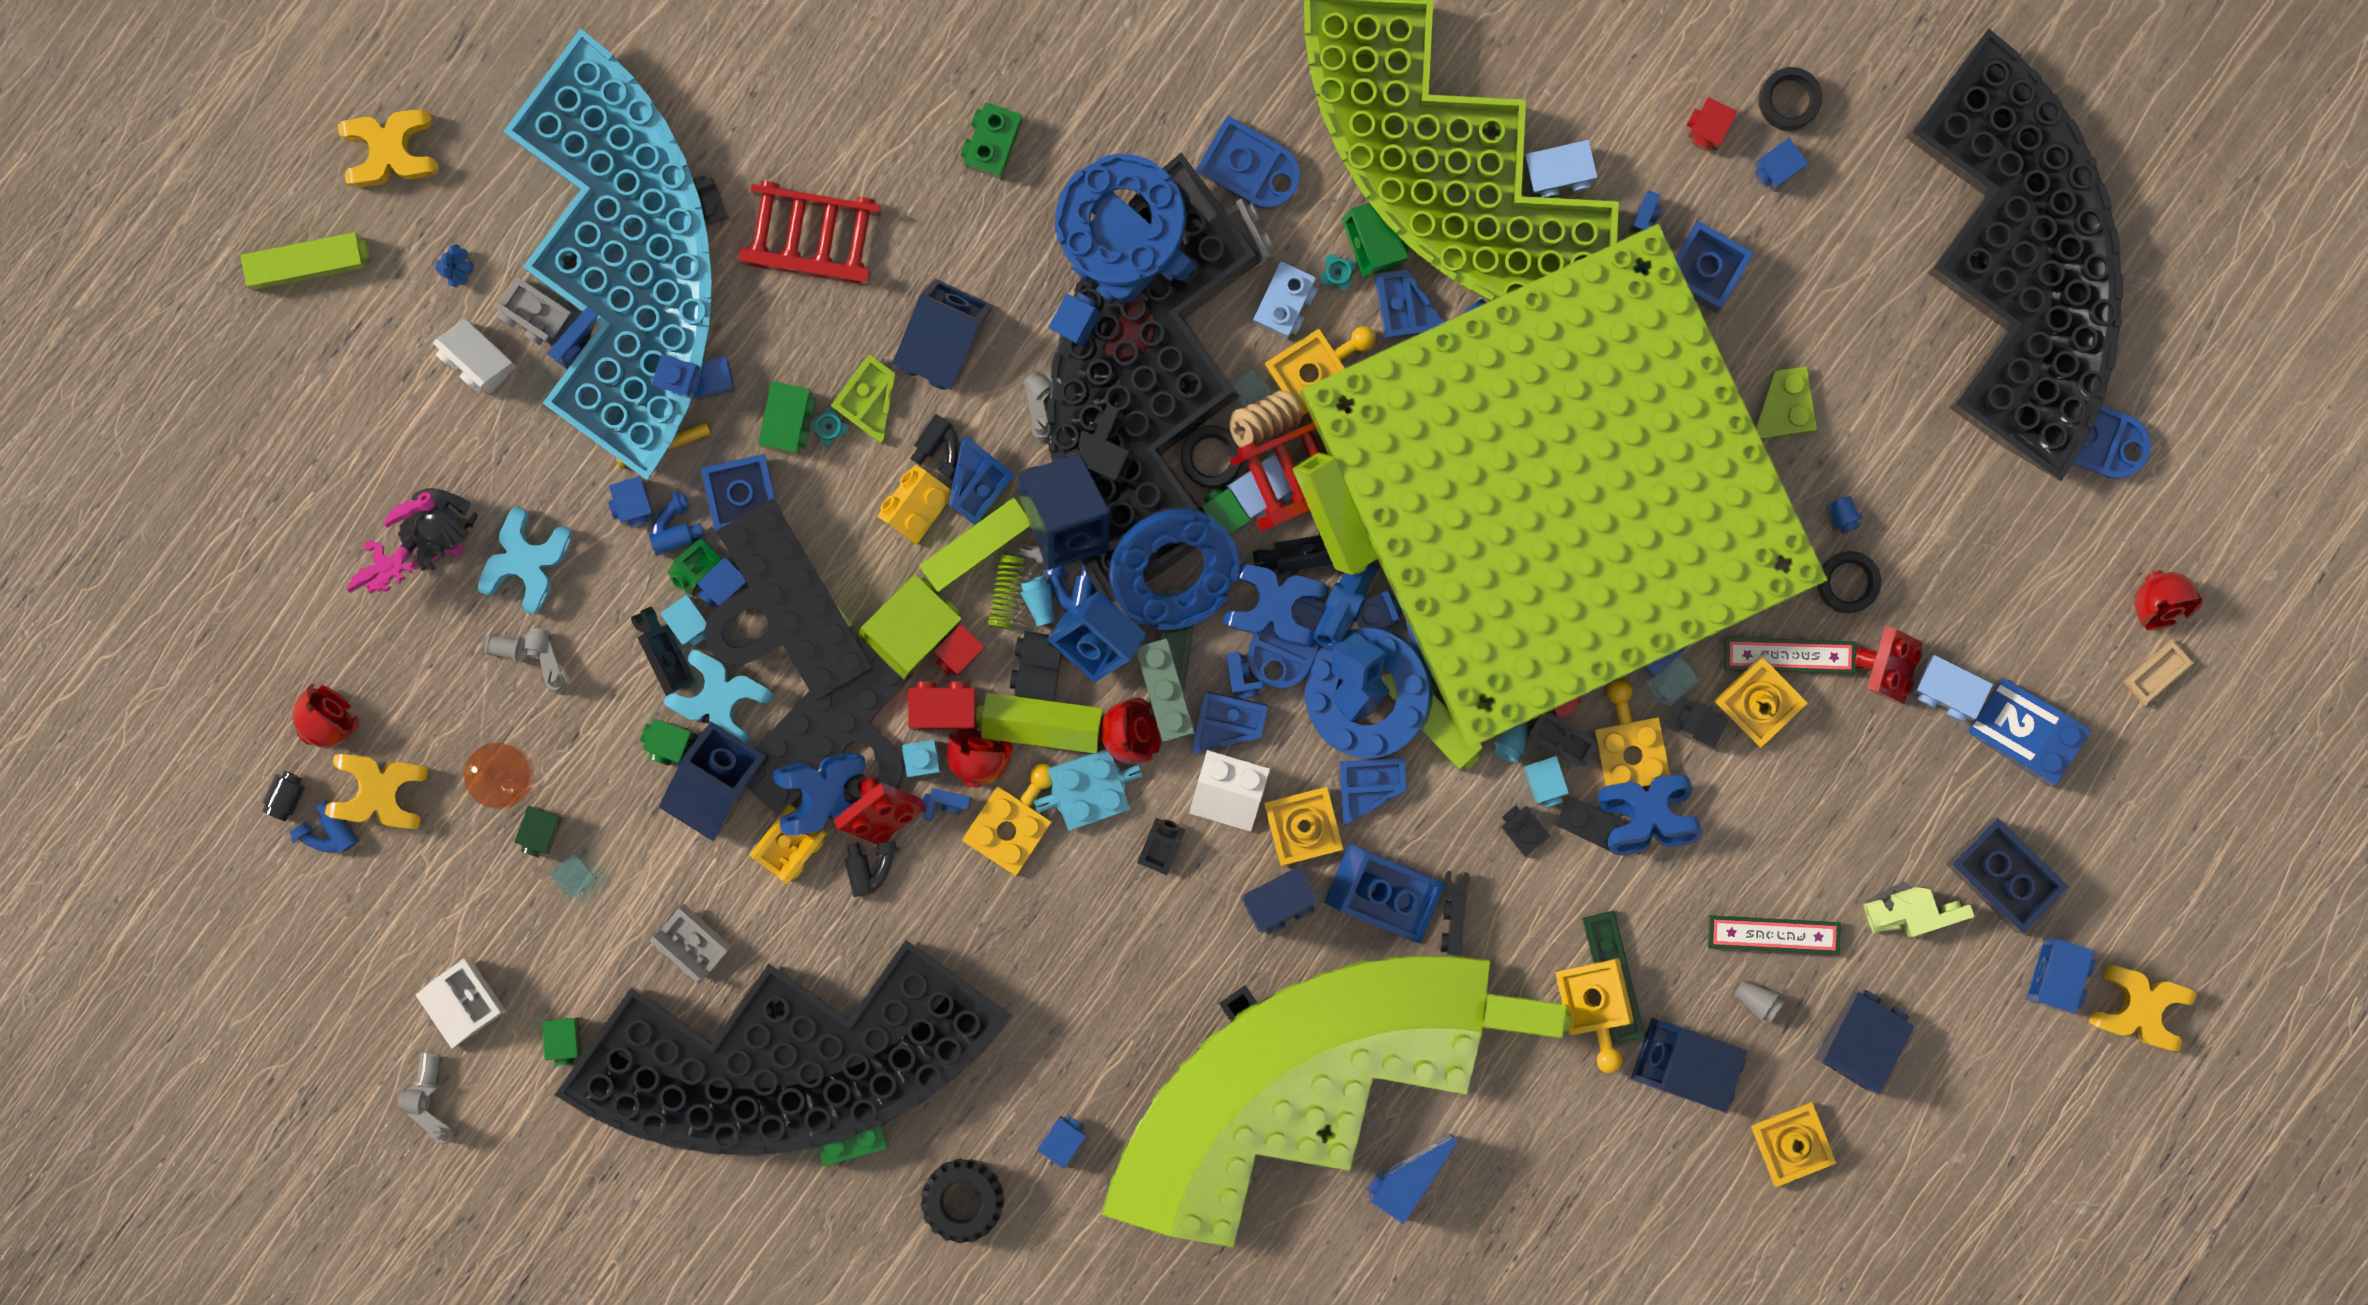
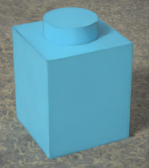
(686, 621)
(921, 758)
(1546, 781)

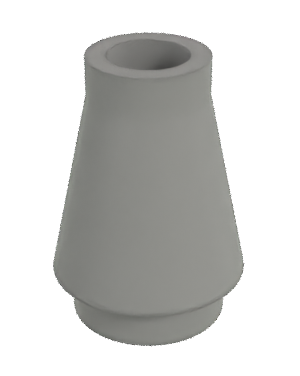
(1760, 1001)

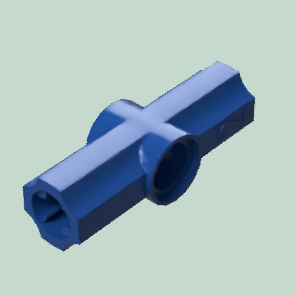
(1343, 606)

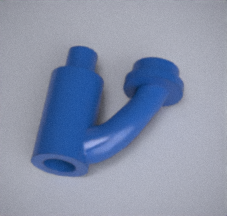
(676, 537)
(1082, 588)
(338, 830)

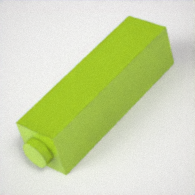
(304, 261)
(1335, 514)
(976, 545)
(1040, 722)
(1443, 732)

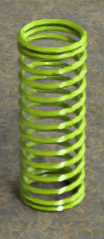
(1011, 559)

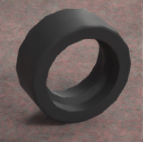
(1792, 74)
(1187, 456)
(1869, 568)

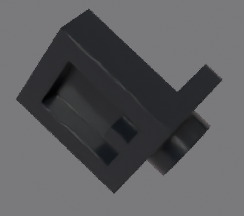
(711, 200)
(1523, 829)
(1161, 845)

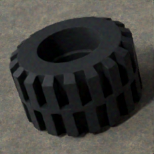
(956, 1229)

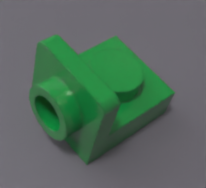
(692, 566)

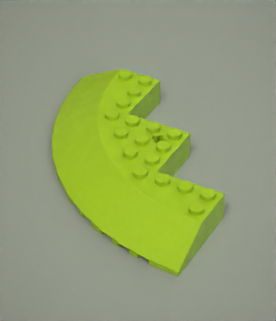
(1427, 157)
(1287, 1074)

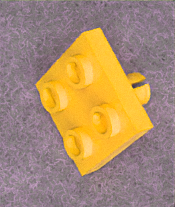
(1760, 701)
(1303, 826)
(1793, 1144)

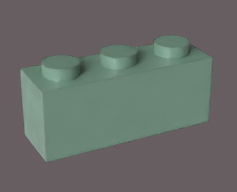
(1165, 690)

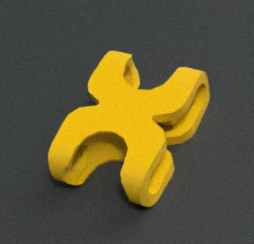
(388, 148)
(376, 791)
(2142, 1008)

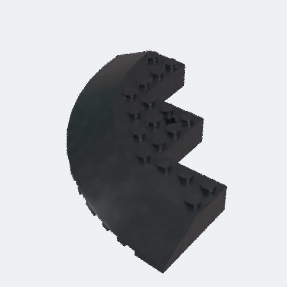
(2041, 250)
(1154, 382)
(786, 1077)

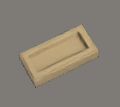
(2158, 672)

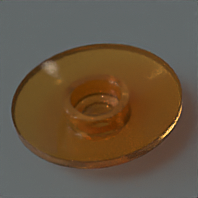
(513, 776)

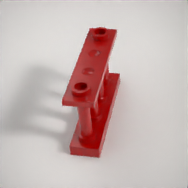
(790, 259)
(1275, 510)

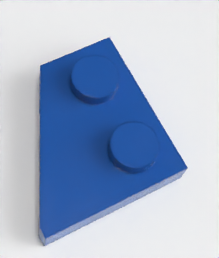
(1403, 305)
(574, 339)
(977, 481)
(1227, 721)
(1369, 784)

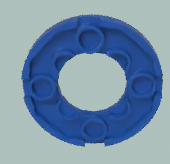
(1080, 198)
(1195, 603)
(1402, 724)

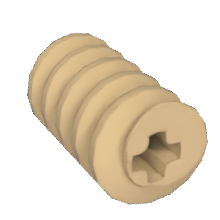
(1265, 418)

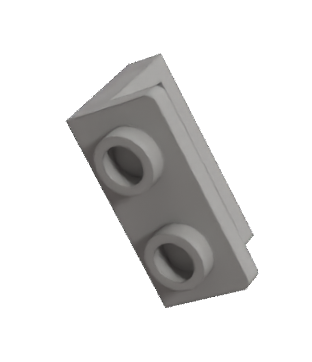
(1246, 218)
(533, 311)
(691, 944)

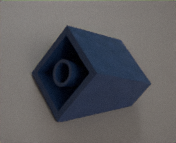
(941, 334)
(1064, 511)
(711, 781)
(1865, 1041)
(1689, 1065)

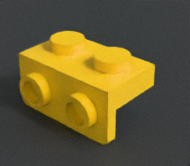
(915, 503)
(784, 853)

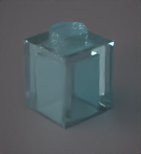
(1672, 682)

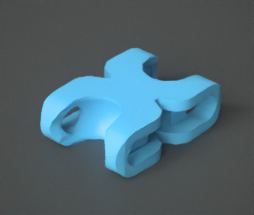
(525, 560)
(718, 695)

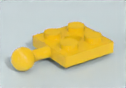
(1317, 352)
(1614, 740)
(1028, 822)
(1586, 1017)

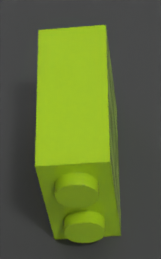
(910, 626)
(1526, 1015)

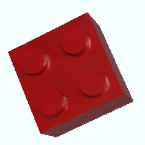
(942, 707)

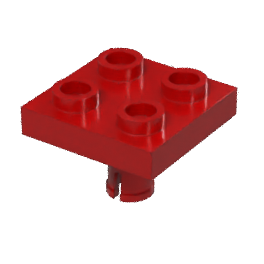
(1892, 664)
(879, 812)

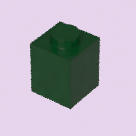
(537, 831)

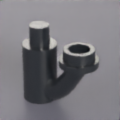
(930, 440)
(859, 870)

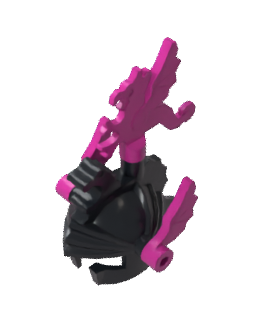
(426, 525)

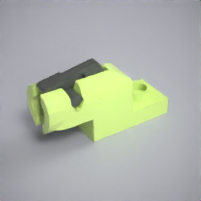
(1912, 909)

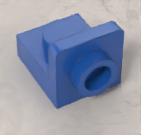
(1647, 212)
(677, 376)
(1379, 611)
(1238, 671)
(951, 802)

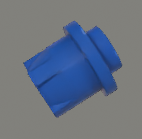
(1844, 514)

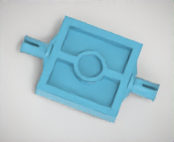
(1088, 789)

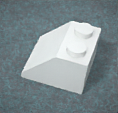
(1229, 791)

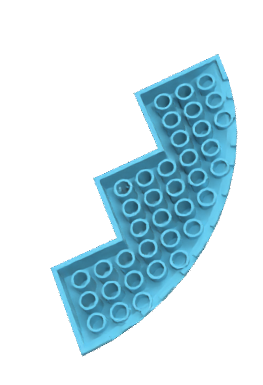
(635, 244)

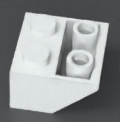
(475, 355)
(460, 1002)

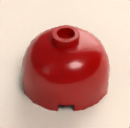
(2165, 598)
(323, 718)
(1130, 731)
(977, 759)

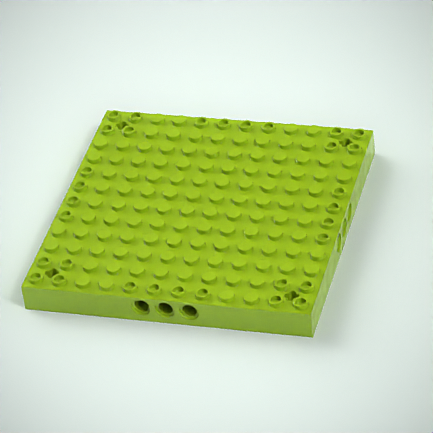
(1563, 485)

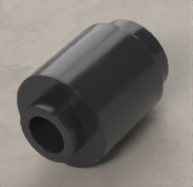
(283, 795)

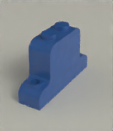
(1120, 229)

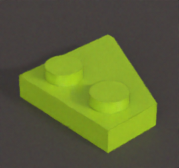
(867, 397)
(1787, 405)

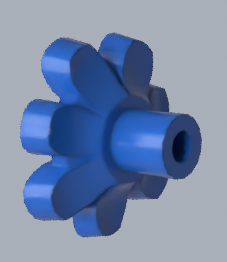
(454, 266)

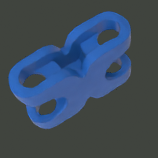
(1275, 604)
(820, 790)
(1650, 814)

